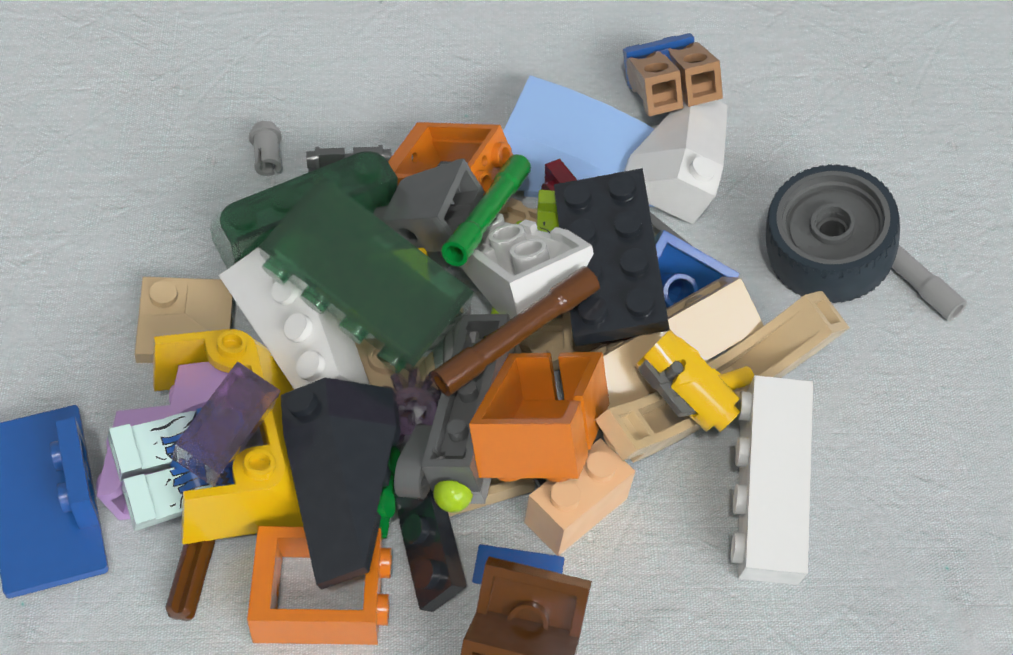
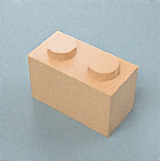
(570, 508)

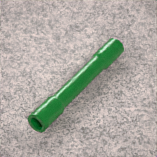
(470, 232)

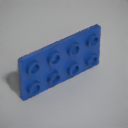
(47, 504)

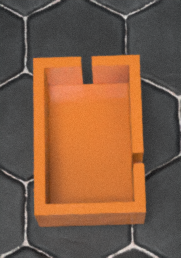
(524, 426)

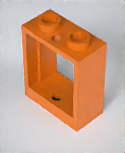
(430, 143)
(311, 625)

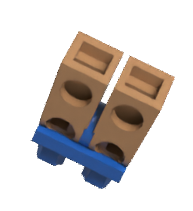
(670, 68)

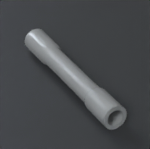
(929, 286)

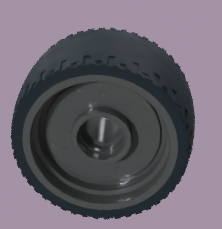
(833, 232)

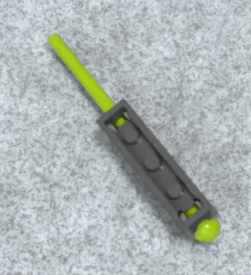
(449, 454)

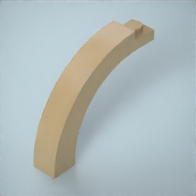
(772, 351)

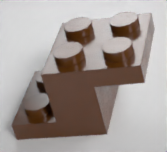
(526, 611)

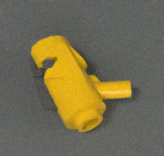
(691, 384)

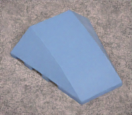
(569, 126)

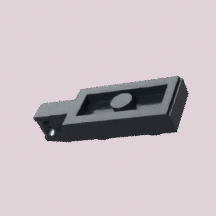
(430, 551)

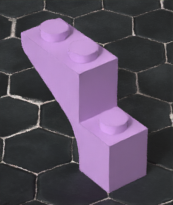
(191, 391)

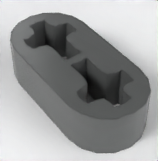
(409, 476)

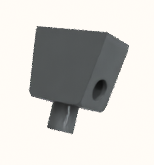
(432, 204)

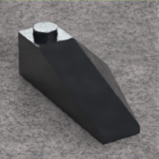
(339, 459)

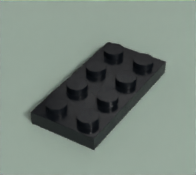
(617, 222)

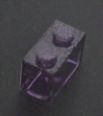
(225, 424)

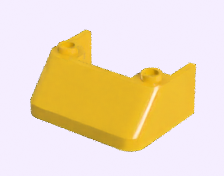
(261, 474)

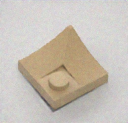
(179, 307)

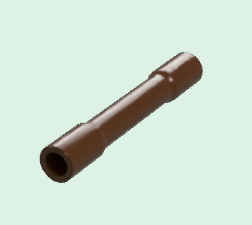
(474, 359)

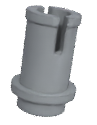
(265, 139)

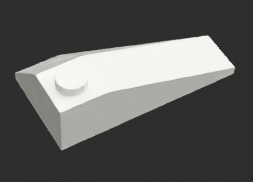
(684, 159)
(521, 264)

